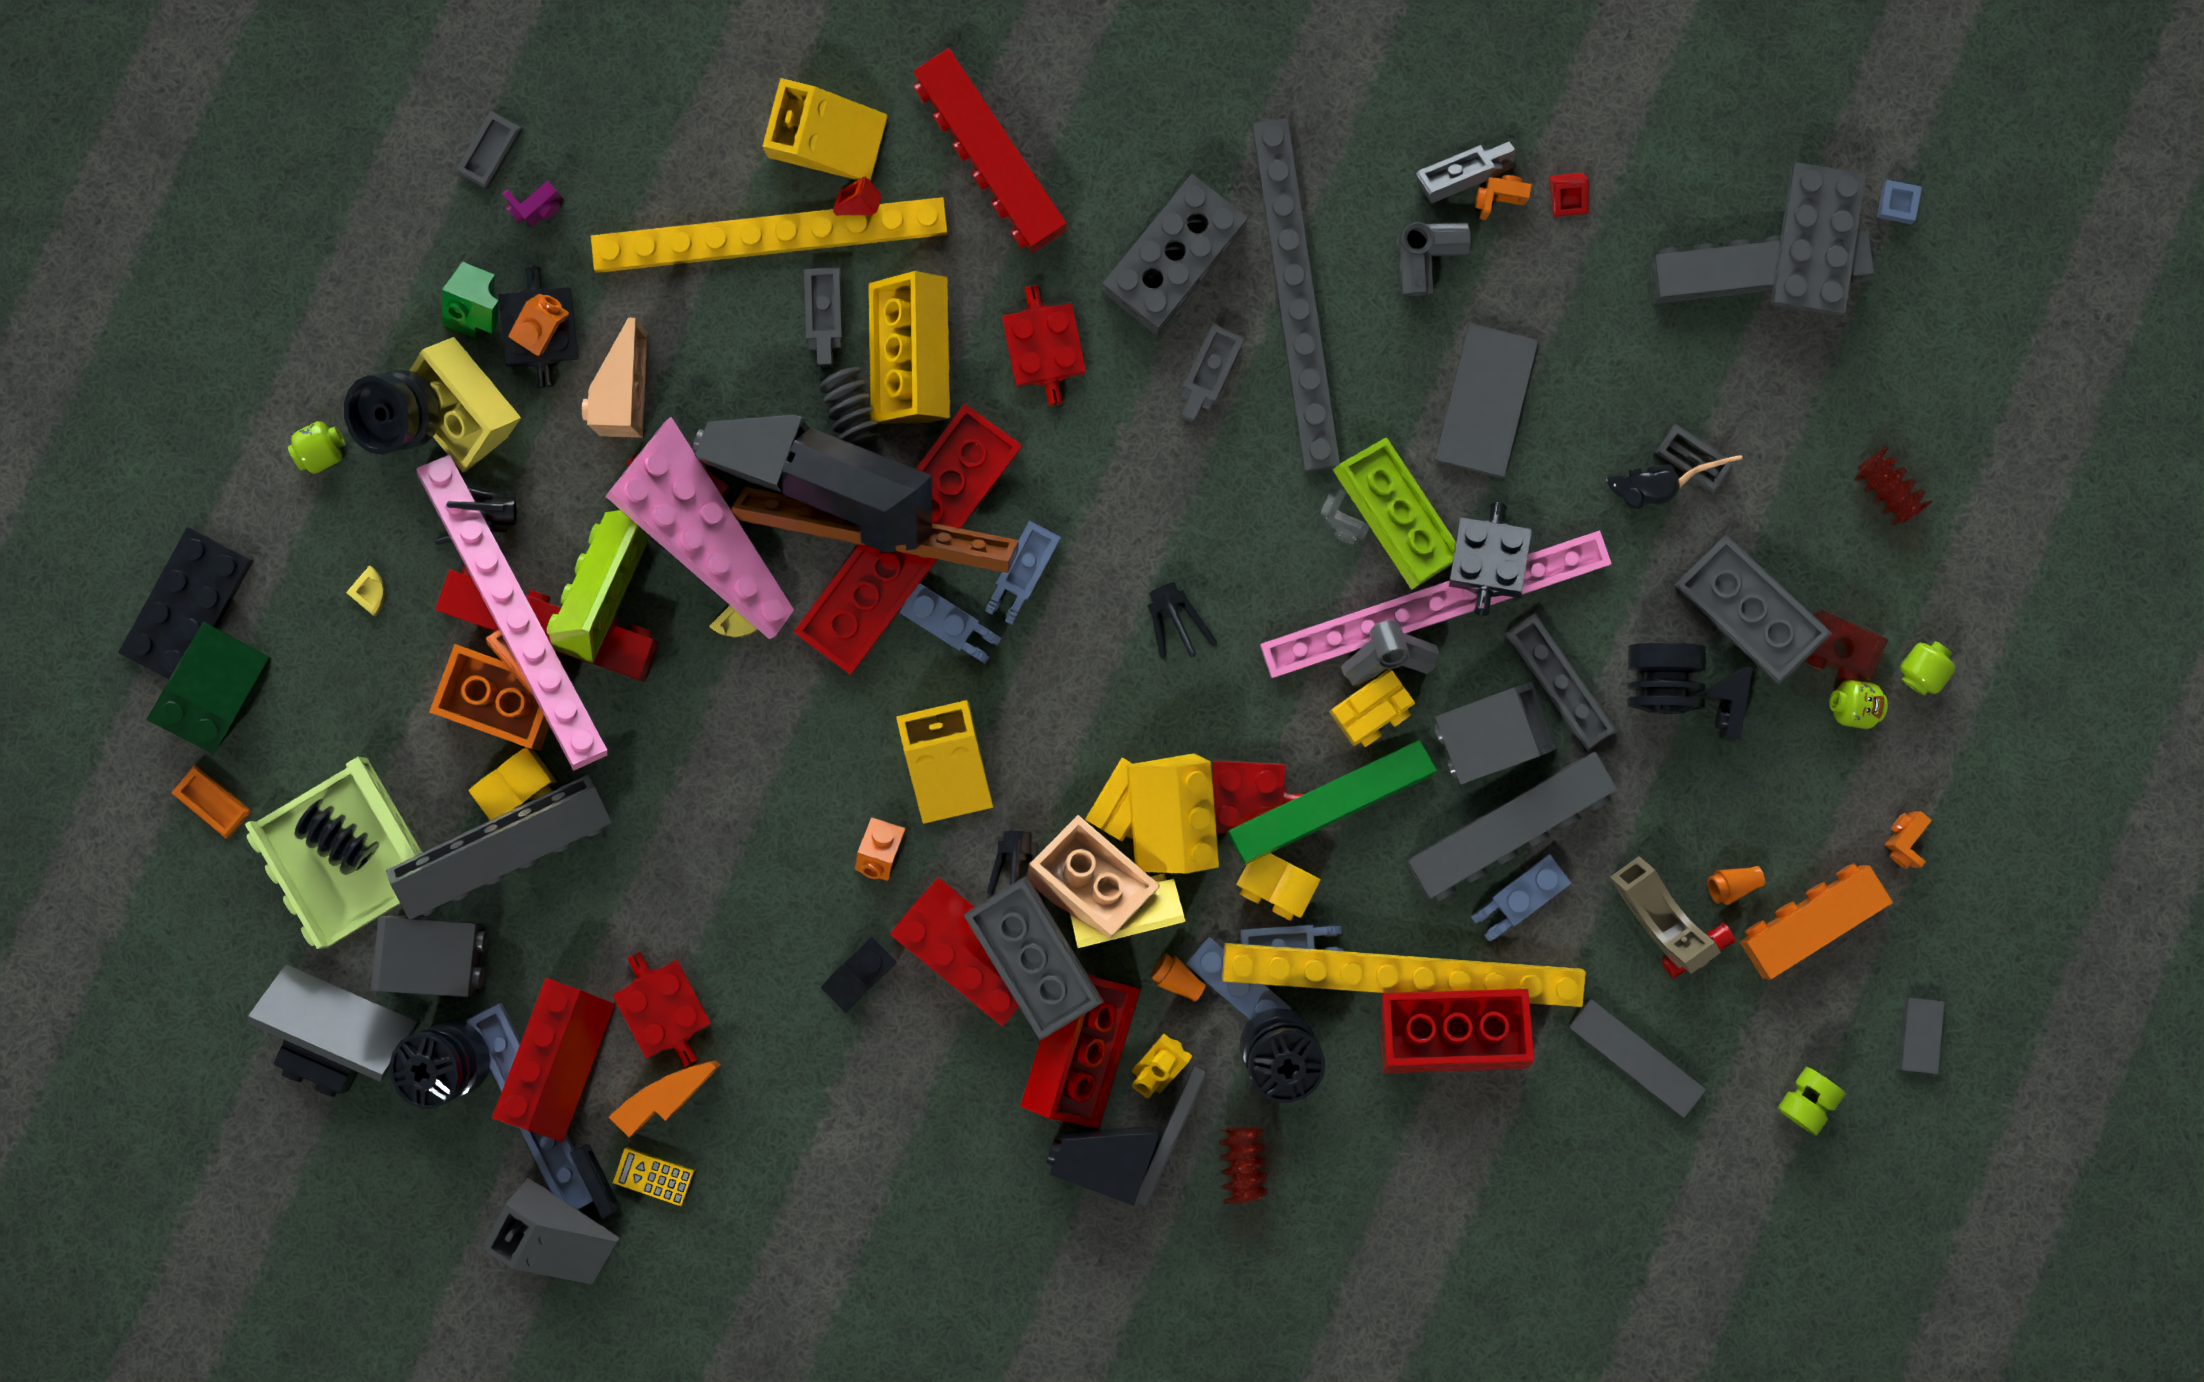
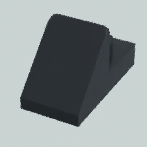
(1734, 692)
(858, 974)

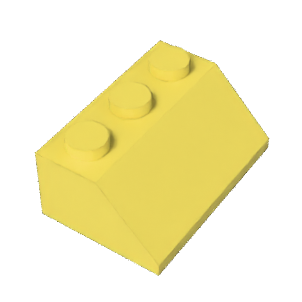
(471, 408)
(1157, 912)

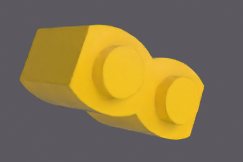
(513, 784)
(1278, 883)

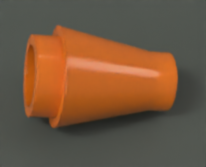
(1733, 884)
(1174, 976)

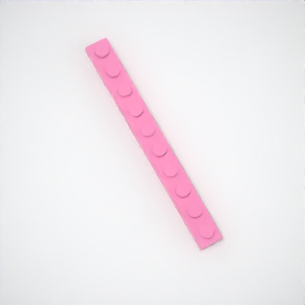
(1426, 607)
(513, 615)

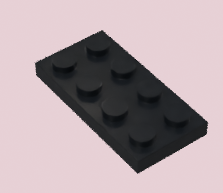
(190, 591)

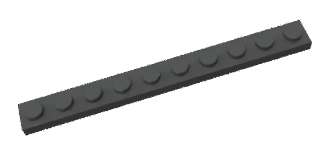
(1295, 295)

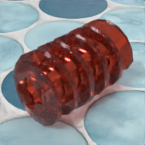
(1891, 487)
(1243, 1164)

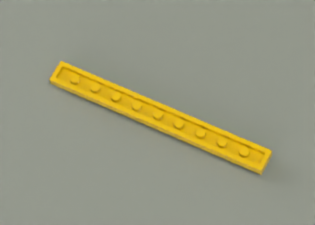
(766, 235)
(1397, 973)

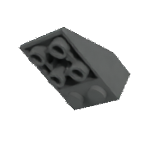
(549, 1237)

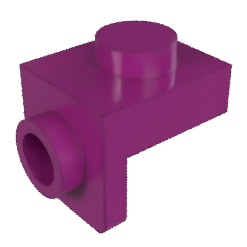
(539, 205)

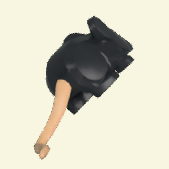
(1657, 484)

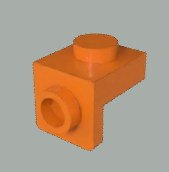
(1508, 190)
(538, 323)
(1906, 831)
(879, 849)

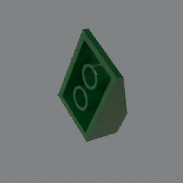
(208, 688)

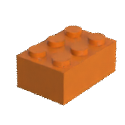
(489, 698)

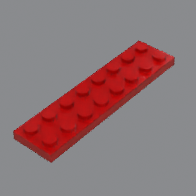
(877, 584)

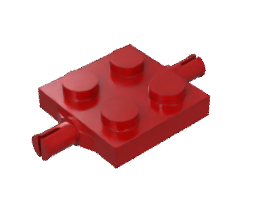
(1043, 345)
(1246, 791)
(661, 1009)

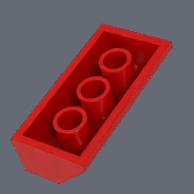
(946, 943)
(1456, 1031)
(553, 1060)
(1080, 1060)

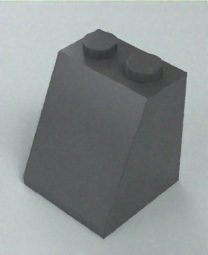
(750, 447)
(1494, 733)
(428, 956)

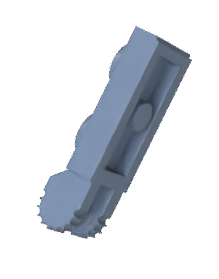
(1034, 554)
(946, 621)
(1524, 895)
(1289, 936)

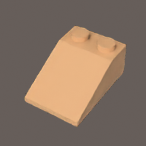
(618, 388)
(1090, 878)

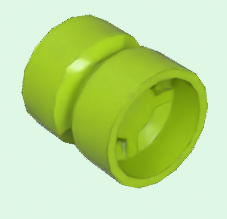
(1803, 1111)

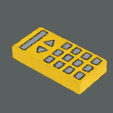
(653, 1176)

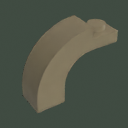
(1662, 917)

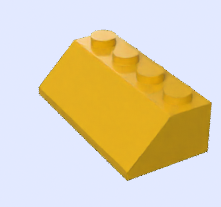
(909, 349)

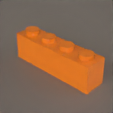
(1815, 921)

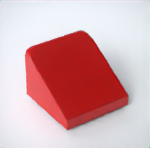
(1569, 194)
(858, 199)

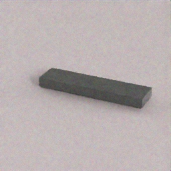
(1560, 682)
(1636, 1058)
(1171, 1133)

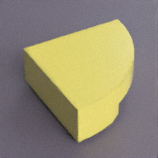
(368, 591)
(732, 624)

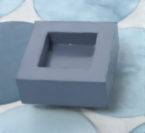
(1899, 202)

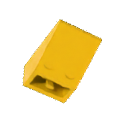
(823, 131)
(944, 761)

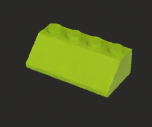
(598, 586)

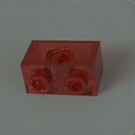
(1862, 646)

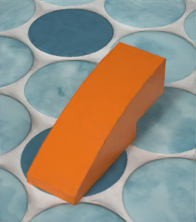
(662, 1097)

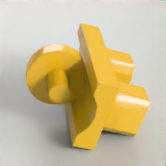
(1159, 1066)

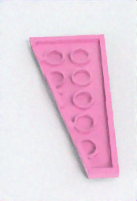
(685, 513)

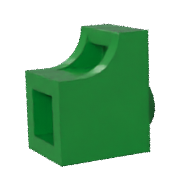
(470, 301)

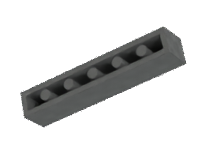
(1730, 269)
(1510, 826)
(498, 847)

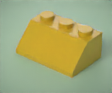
(1173, 814)

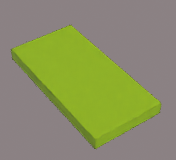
(1397, 512)

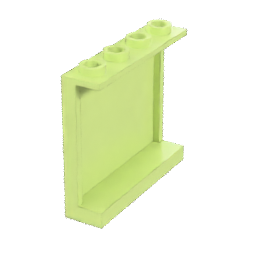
(316, 891)

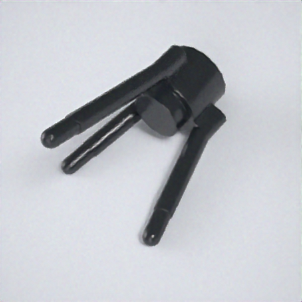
(498, 509)
(1167, 602)
(1017, 847)

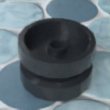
(391, 411)

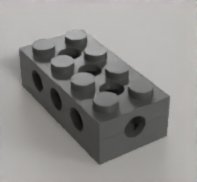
(1170, 231)

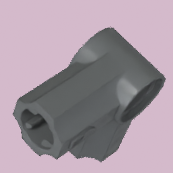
(1436, 241)
(1389, 650)

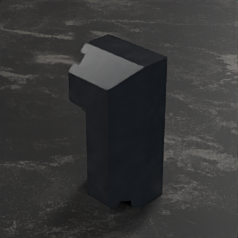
(875, 493)

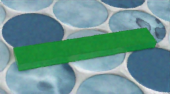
(1331, 802)

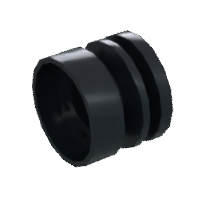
(1666, 676)
(1274, 1038)
(439, 1064)

